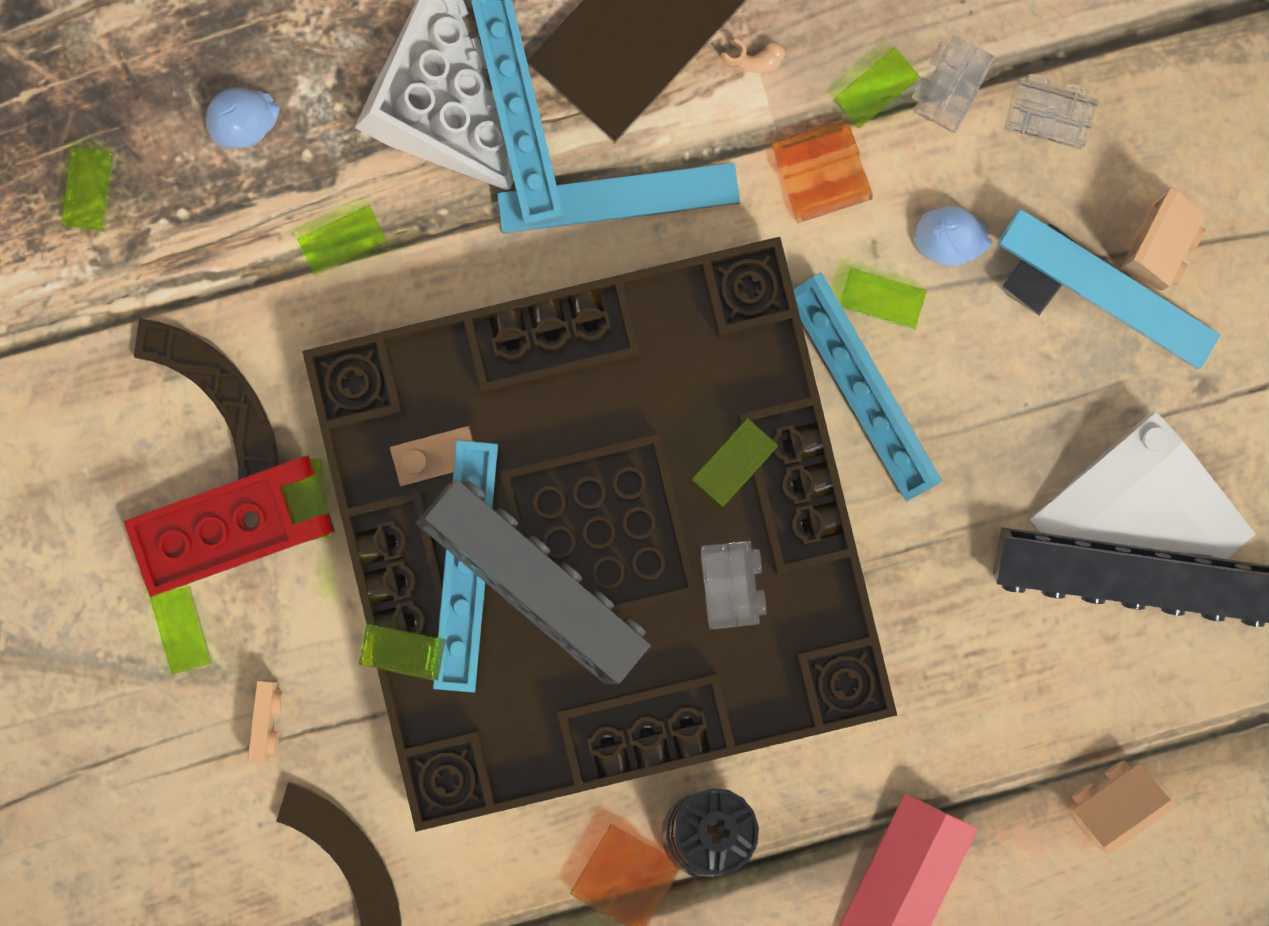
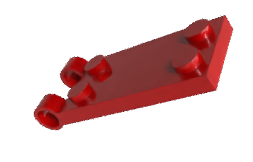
(210, 533)

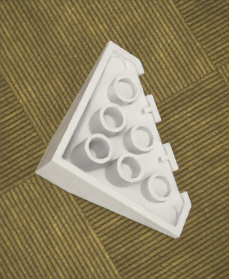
(437, 98)
(1148, 496)

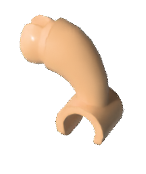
(761, 63)

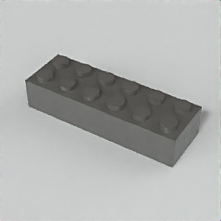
(533, 582)

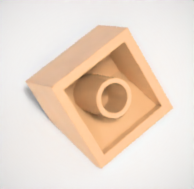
(1163, 240)
(1119, 806)

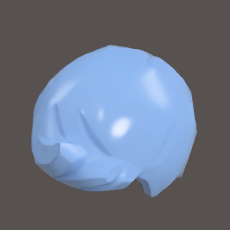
(240, 117)
(951, 236)

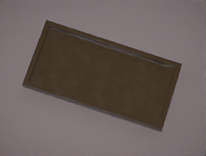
(624, 53)

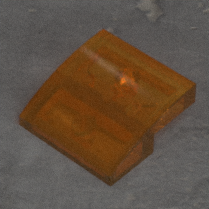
(822, 170)
(625, 878)

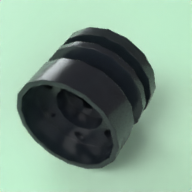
(692, 847)

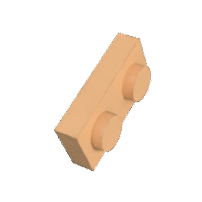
(428, 456)
(267, 705)

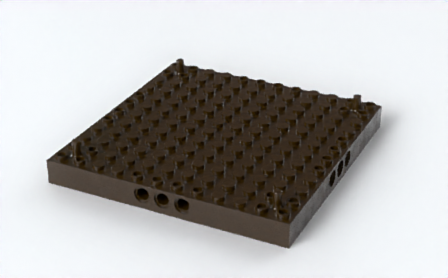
(600, 425)

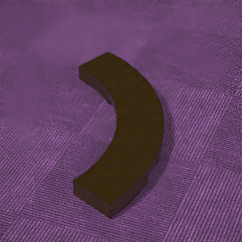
(222, 383)
(350, 850)

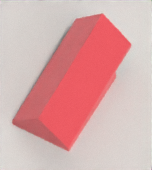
(910, 867)

